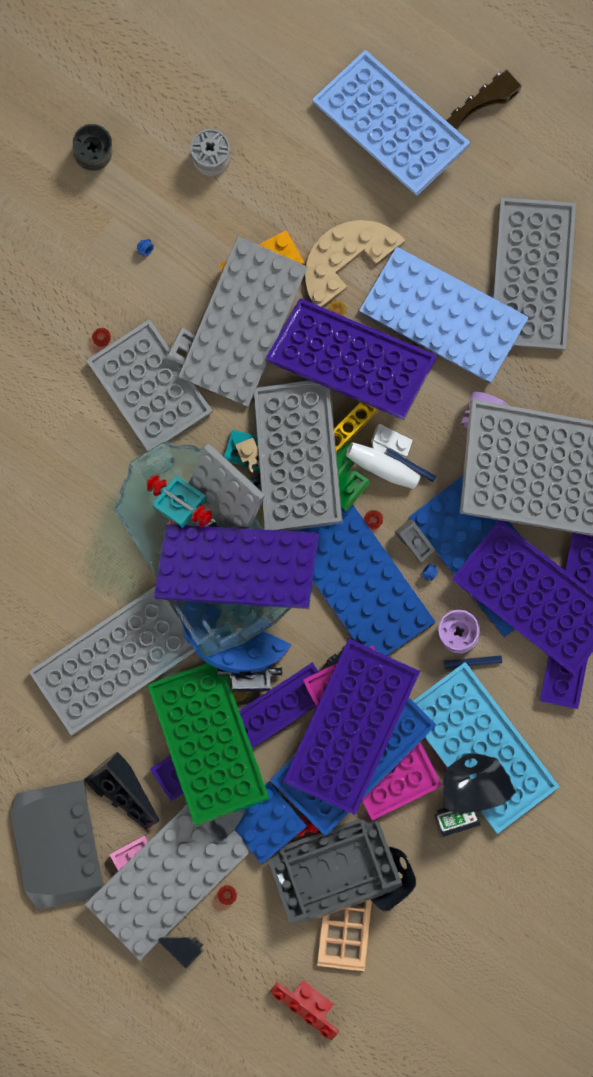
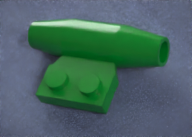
(350, 482)

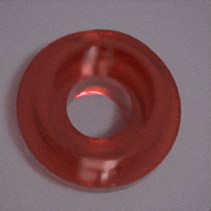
(101, 343)
(373, 513)
(222, 890)

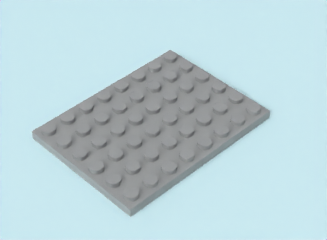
(528, 468)

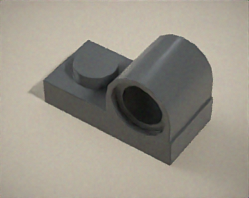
(415, 540)

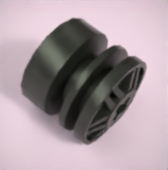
(92, 136)

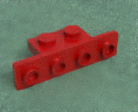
(309, 1005)

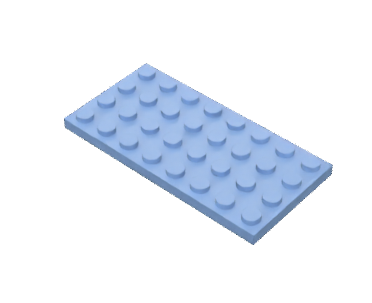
(391, 122)
(443, 315)

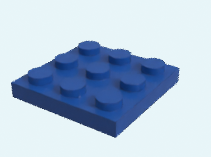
(269, 825)

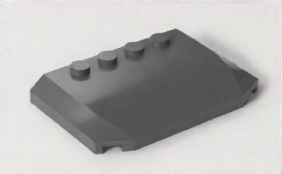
(56, 844)
(334, 871)

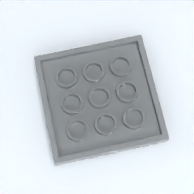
(228, 492)

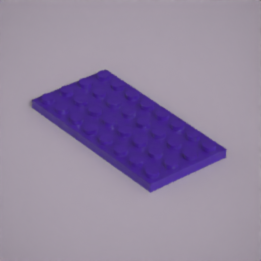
(351, 358)
(237, 566)
(531, 595)
(351, 726)

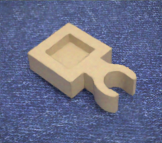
(248, 453)

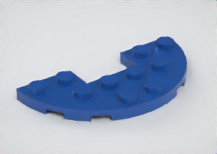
(251, 656)

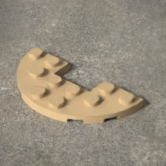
(339, 248)

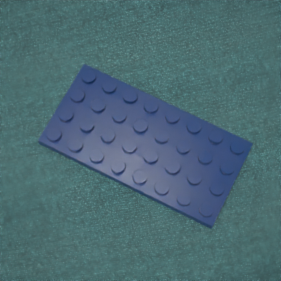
(456, 535)
(366, 586)
(408, 732)

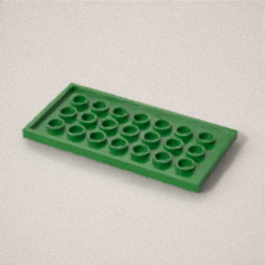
(208, 743)

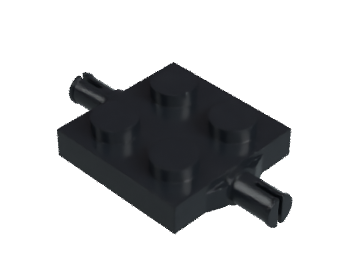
(250, 681)

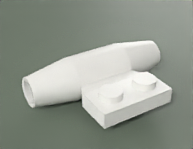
(378, 463)

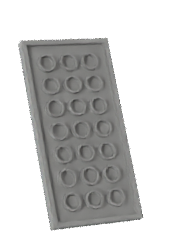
(536, 267)
(242, 321)
(297, 456)
(112, 661)
(164, 882)

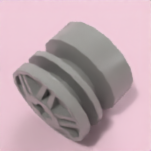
(210, 162)

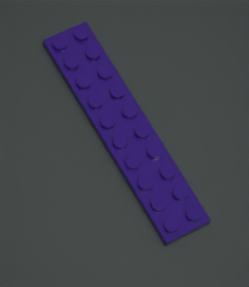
(559, 684)
(260, 718)

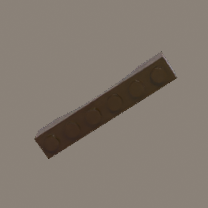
(499, 91)

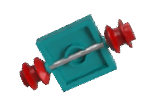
(179, 501)

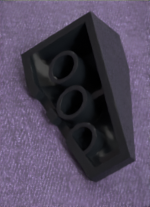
(119, 784)

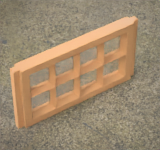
(345, 937)

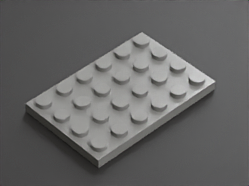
(148, 386)

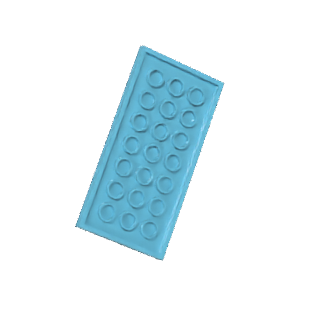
(474, 723)

